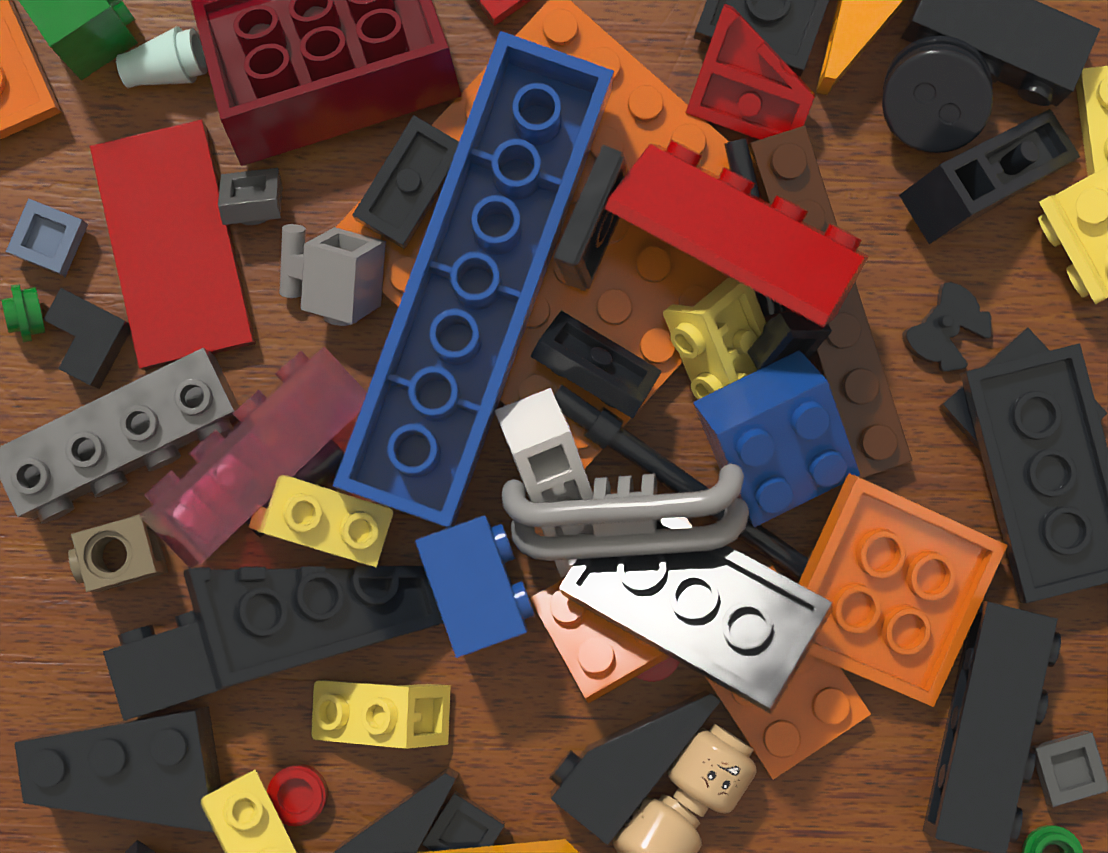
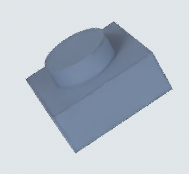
(46, 237)

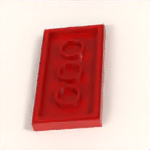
(171, 244)

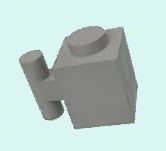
(333, 273)

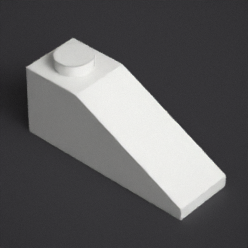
(546, 458)

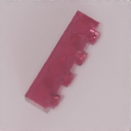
(241, 468)

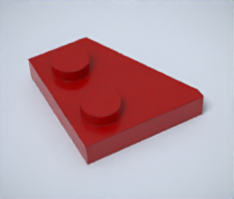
(748, 83)

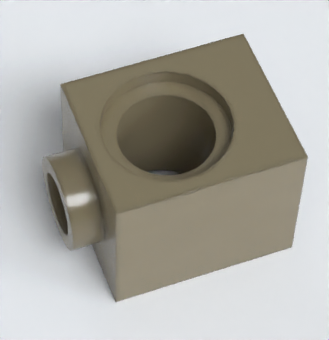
(143, 558)

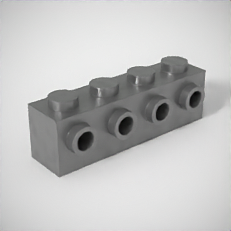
(116, 436)

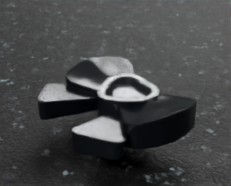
(931, 338)

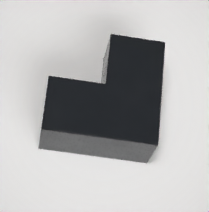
(96, 339)

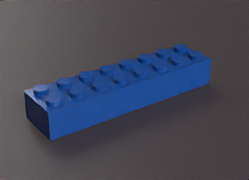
(475, 280)

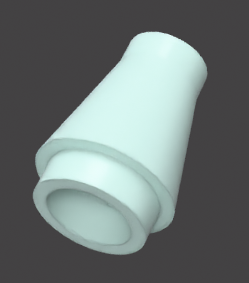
(166, 59)

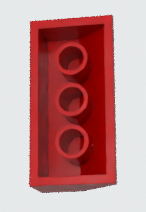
(740, 232)

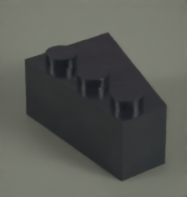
(126, 769)

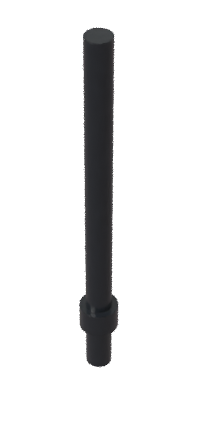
(605, 429)

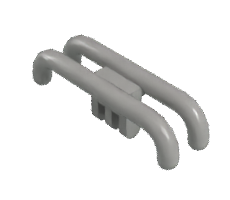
(627, 519)

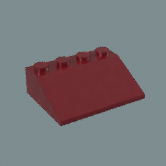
(319, 67)

